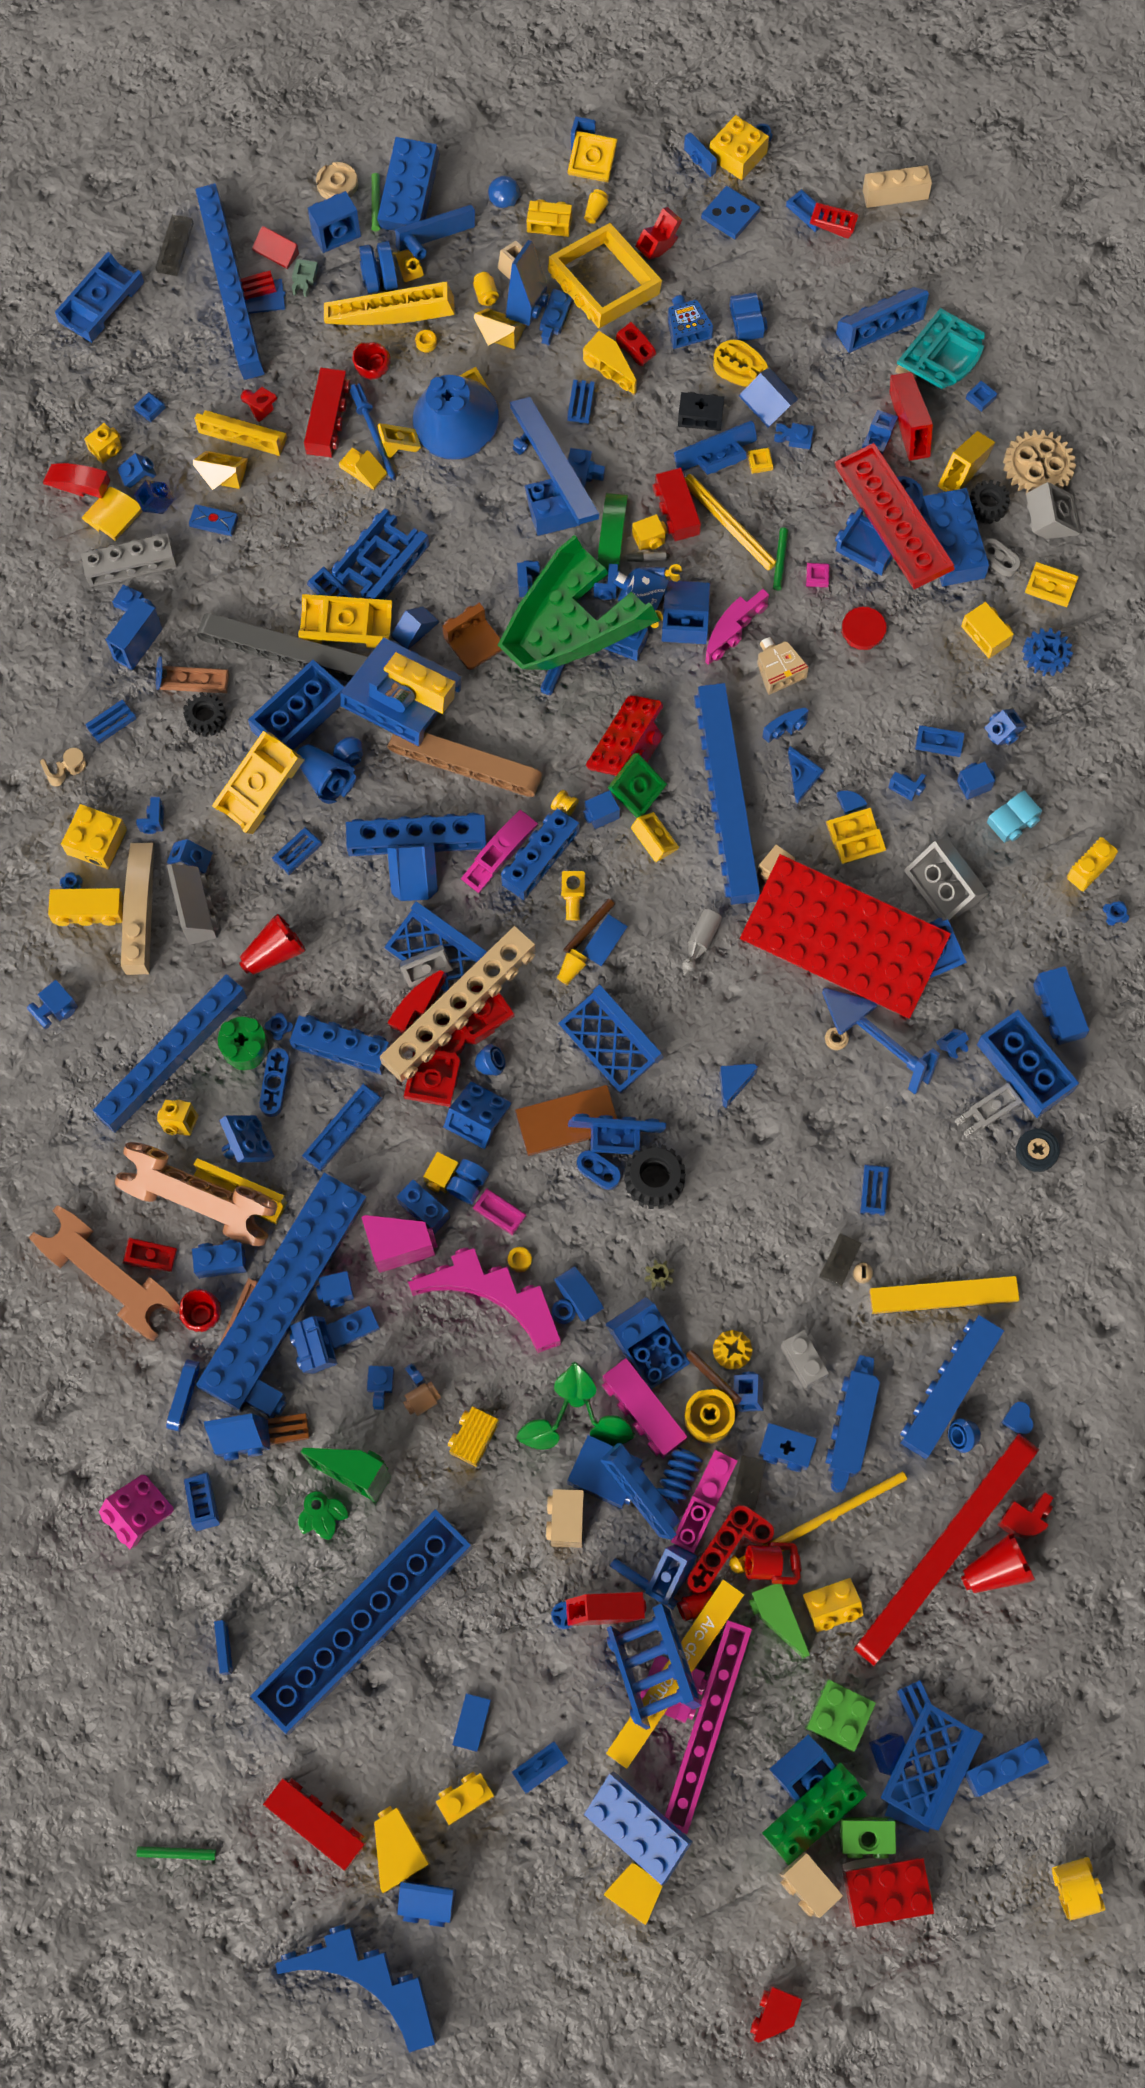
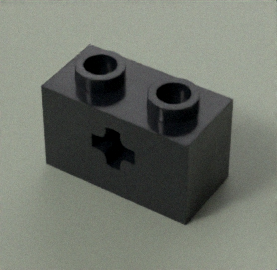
(700, 411)

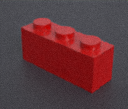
(676, 504)

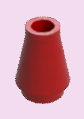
(692, 1605)

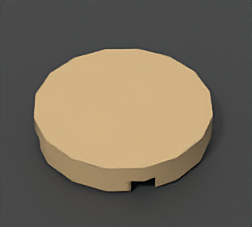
(336, 179)

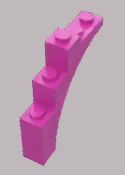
(497, 1286)

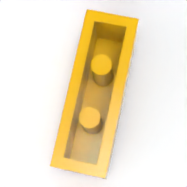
(427, 685)
(86, 906)

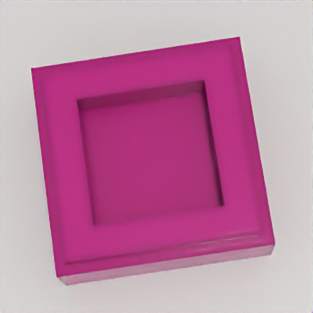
(817, 575)

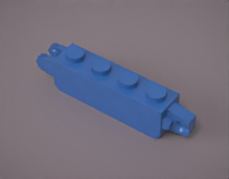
(853, 1424)

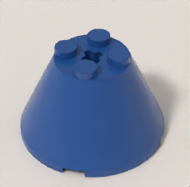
(455, 417)

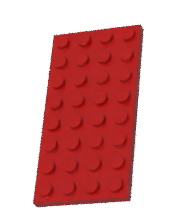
(845, 936)

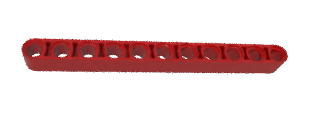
(946, 1550)

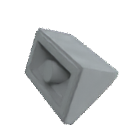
(424, 965)

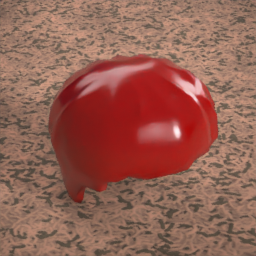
(371, 360)
(200, 1310)

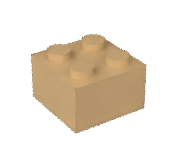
(567, 1518)
(810, 1885)

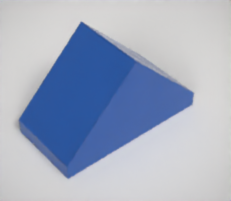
(413, 626)
(734, 1079)

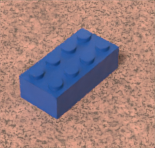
(408, 183)
(956, 529)
(299, 706)
(1027, 1063)

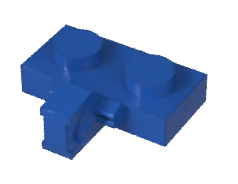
(584, 467)

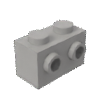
(805, 1360)

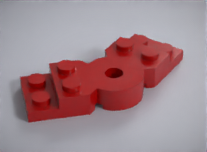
(439, 1076)

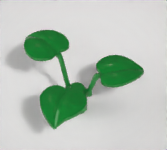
(577, 1389)

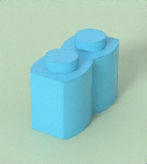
(1014, 817)

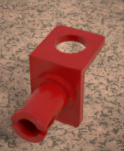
(259, 402)

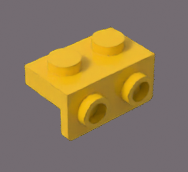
(833, 1605)

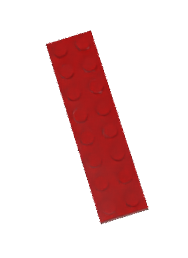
(894, 516)

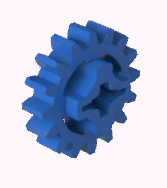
(1047, 652)

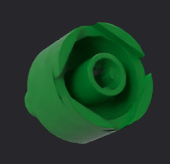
(255, 1046)

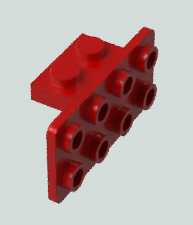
(629, 733)

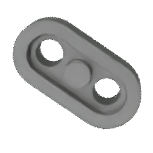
(1001, 557)

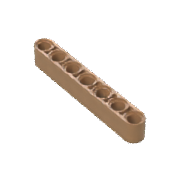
(470, 763)

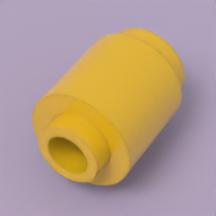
(485, 289)

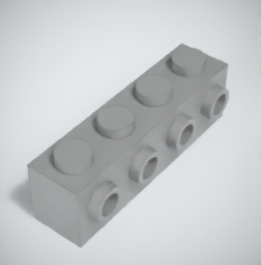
(128, 560)

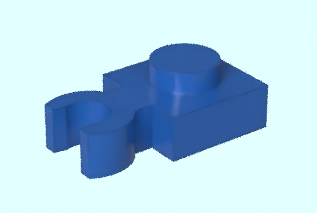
(798, 436)

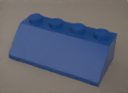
(882, 318)

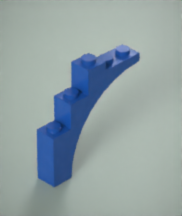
(403, 2000)

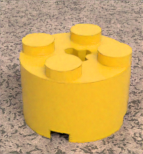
(709, 1430)
(1077, 1889)

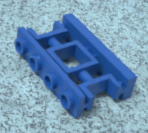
(393, 569)

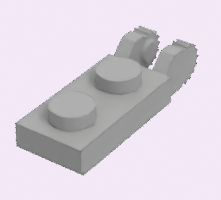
(991, 1109)

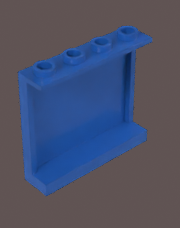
(408, 724)

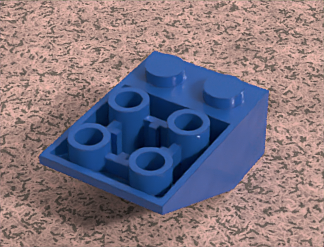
(686, 612)
(647, 1342)

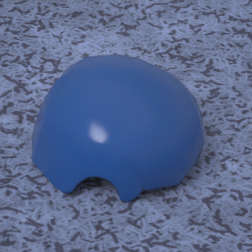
(504, 192)

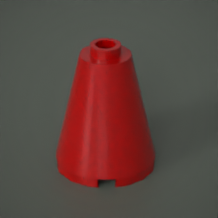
(271, 947)
(998, 1567)

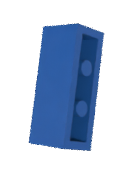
(1061, 1006)
(1006, 1767)

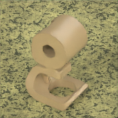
(73, 762)

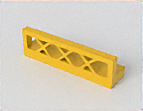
(240, 432)
(230, 1181)

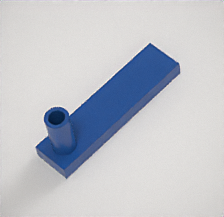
(433, 228)

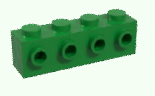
(814, 1814)

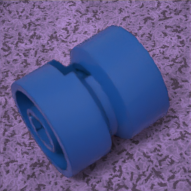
(467, 1181)

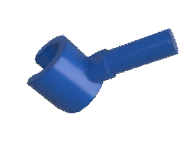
(519, 444)

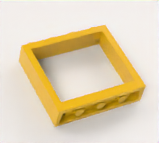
(626, 254)

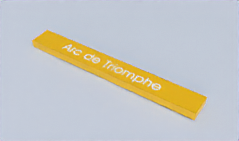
(694, 1645)

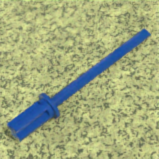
(364, 408)

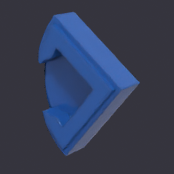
(850, 801)
(414, 1374)

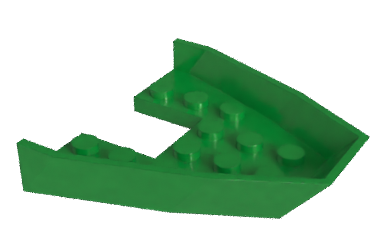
(554, 628)

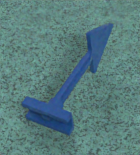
(851, 1010)

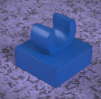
(953, 1040)

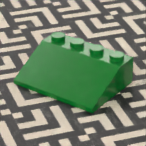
(353, 1468)

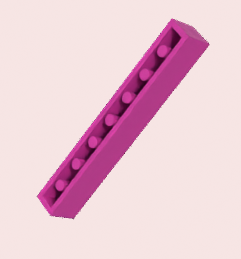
(707, 1725)

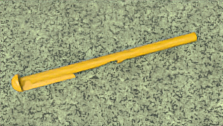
(737, 1564)

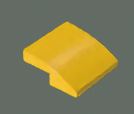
(112, 513)
(855, 836)

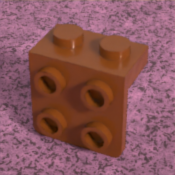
(471, 636)

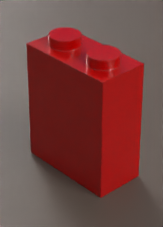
(605, 1608)

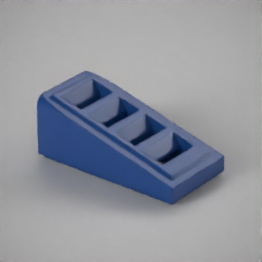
(324, 573)
(205, 1517)

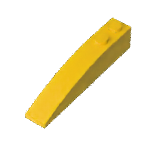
(392, 306)

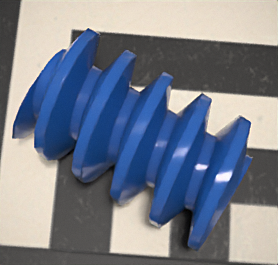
(679, 1474)

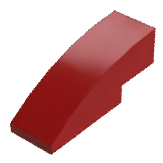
(77, 479)
(417, 1002)

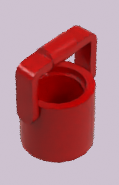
(767, 1562)

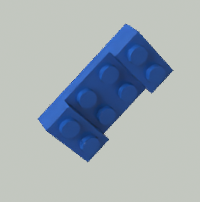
(98, 297)

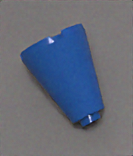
(326, 773)

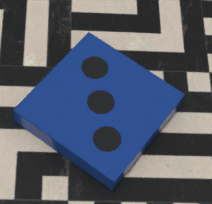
(730, 212)

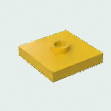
(592, 156)

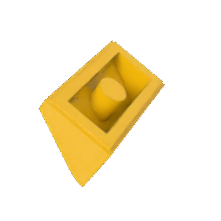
(654, 836)

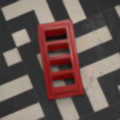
(843, 215)

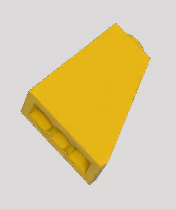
(966, 462)
(397, 1849)

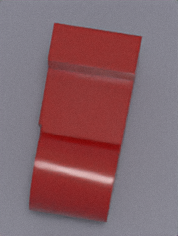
(635, 344)

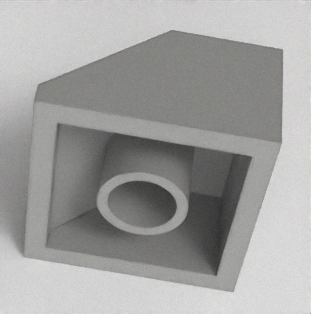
(1052, 512)

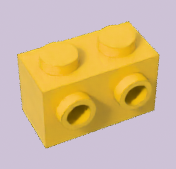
(465, 1798)

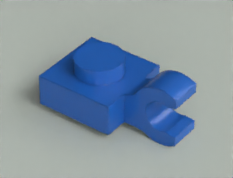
(126, 597)
(380, 1382)

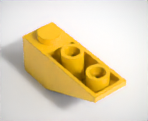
(607, 358)

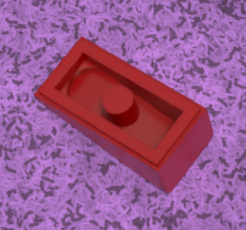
(149, 1255)

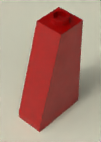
(912, 416)

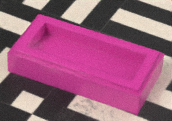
(499, 1212)

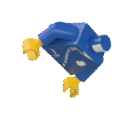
(647, 584)

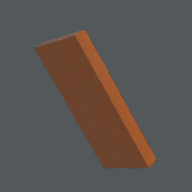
(546, 1123)

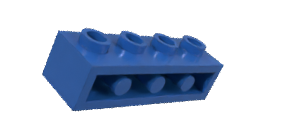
(540, 853)
(339, 1044)

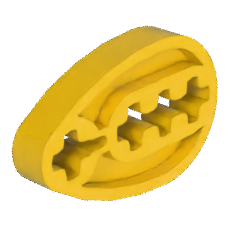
(746, 355)

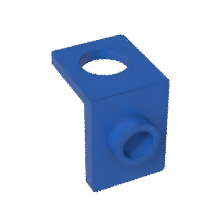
(190, 854)

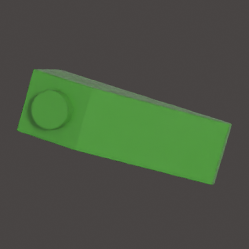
(776, 1613)

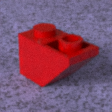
(777, 2014)

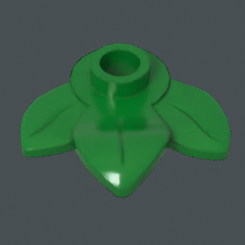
(324, 1517)

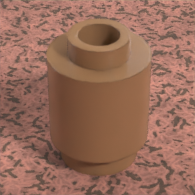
(421, 1398)

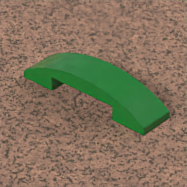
(612, 529)

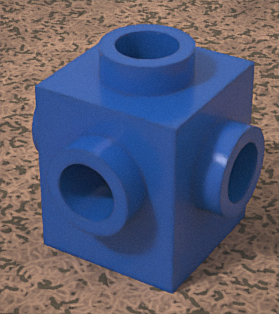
(1005, 727)

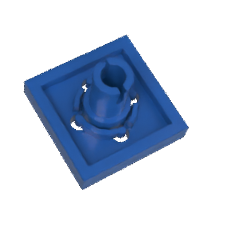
(245, 1139)

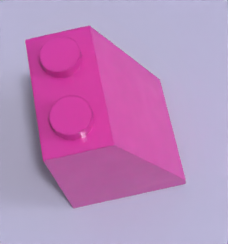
(398, 1241)

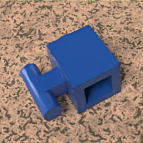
(55, 1002)

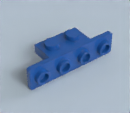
(718, 450)
(616, 1135)

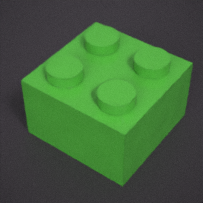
(840, 1715)

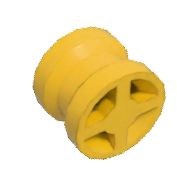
(564, 802)

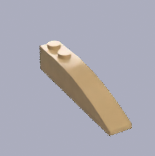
(137, 910)

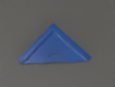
(803, 773)

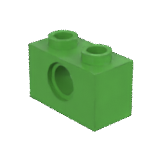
(854, 1827)

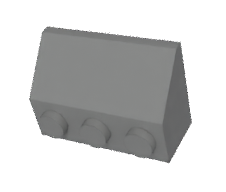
(946, 880)
(192, 903)

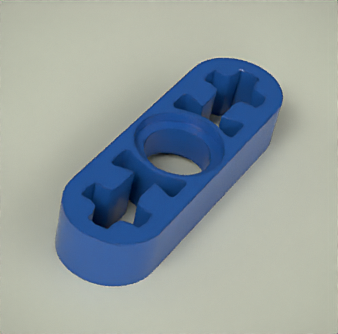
(270, 1065)
(183, 1395)

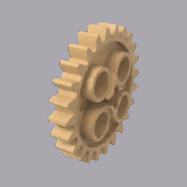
(1038, 462)

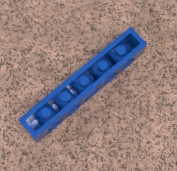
(448, 841)

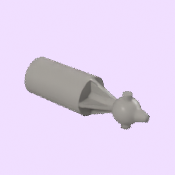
(701, 938)

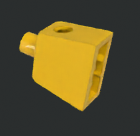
(635, 1892)

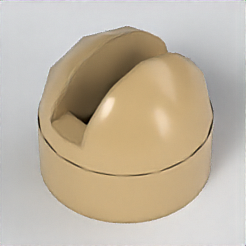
(857, 1273)

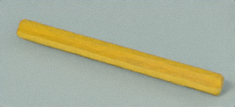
(730, 522)

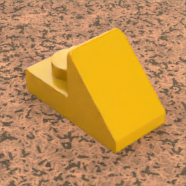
(398, 438)
(363, 467)

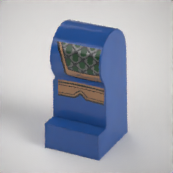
(390, 692)

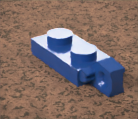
(555, 315)

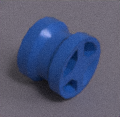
(561, 1611)

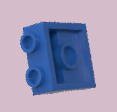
(952, 954)

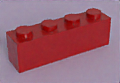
(326, 412)
(315, 1824)

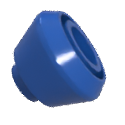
(349, 750)
(490, 1060)
(964, 1435)

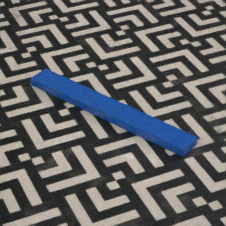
(554, 460)

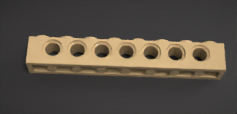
(512, 942)

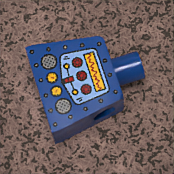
(688, 323)

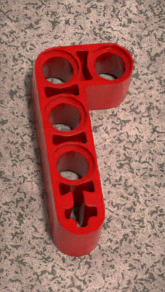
(724, 1552)

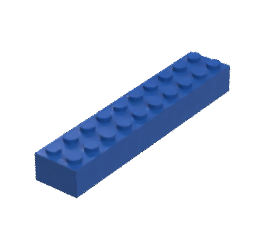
(281, 1292)
(361, 1622)

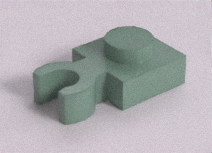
(304, 274)

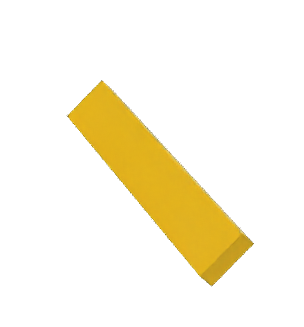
(944, 1295)

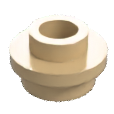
(836, 1045)

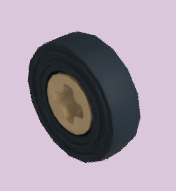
(1033, 1161)

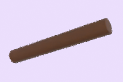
(589, 926)
(713, 1376)

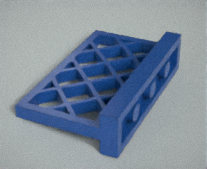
(444, 931)
(622, 1022)
(950, 1777)

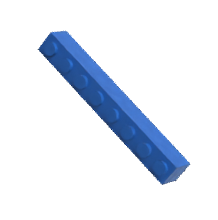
(170, 1053)

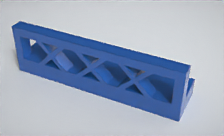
(641, 1491)

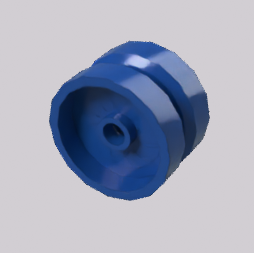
(378, 267)

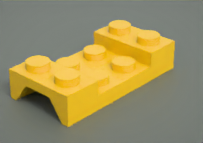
(345, 619)
(257, 781)

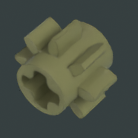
(662, 1280)

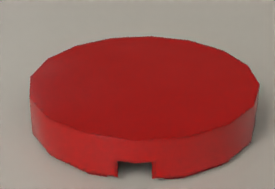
(863, 628)

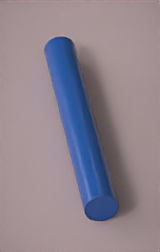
(635, 1578)

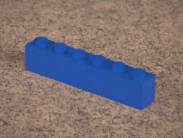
(951, 1387)

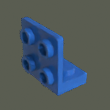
(476, 1114)

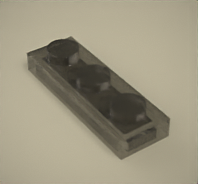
(174, 245)

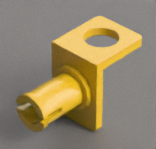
(408, 265)
(573, 896)

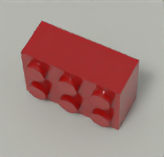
(888, 1892)

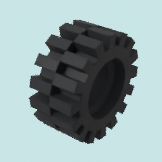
(989, 490)
(200, 703)

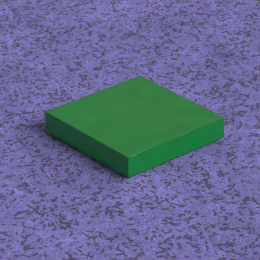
(637, 785)

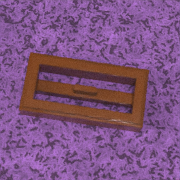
(285, 1419)

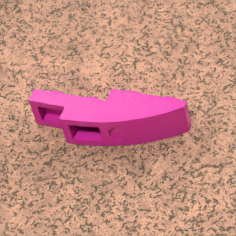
(729, 627)
(499, 850)
(704, 1501)

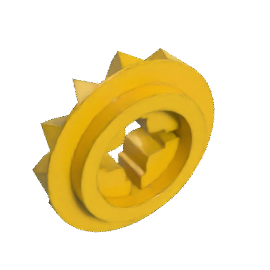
(735, 1361)

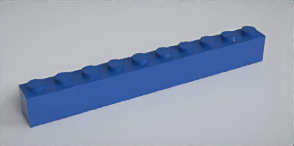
(229, 282)
(727, 794)

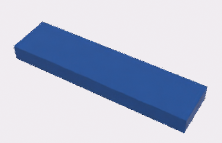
(342, 1127)

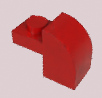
(661, 237)
(1024, 1522)

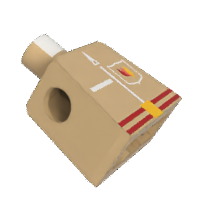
(780, 665)

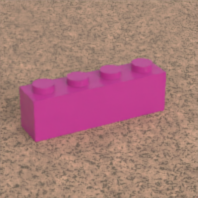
(644, 1408)

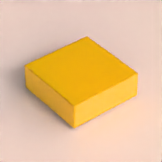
(760, 460)

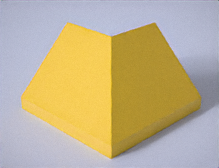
(498, 328)
(221, 469)

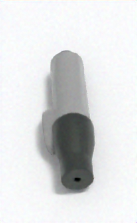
(646, 555)

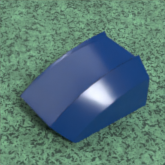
(412, 871)

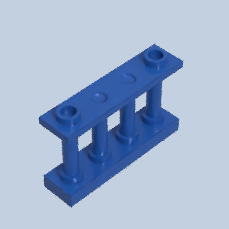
(678, 1669)

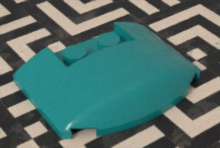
(944, 350)

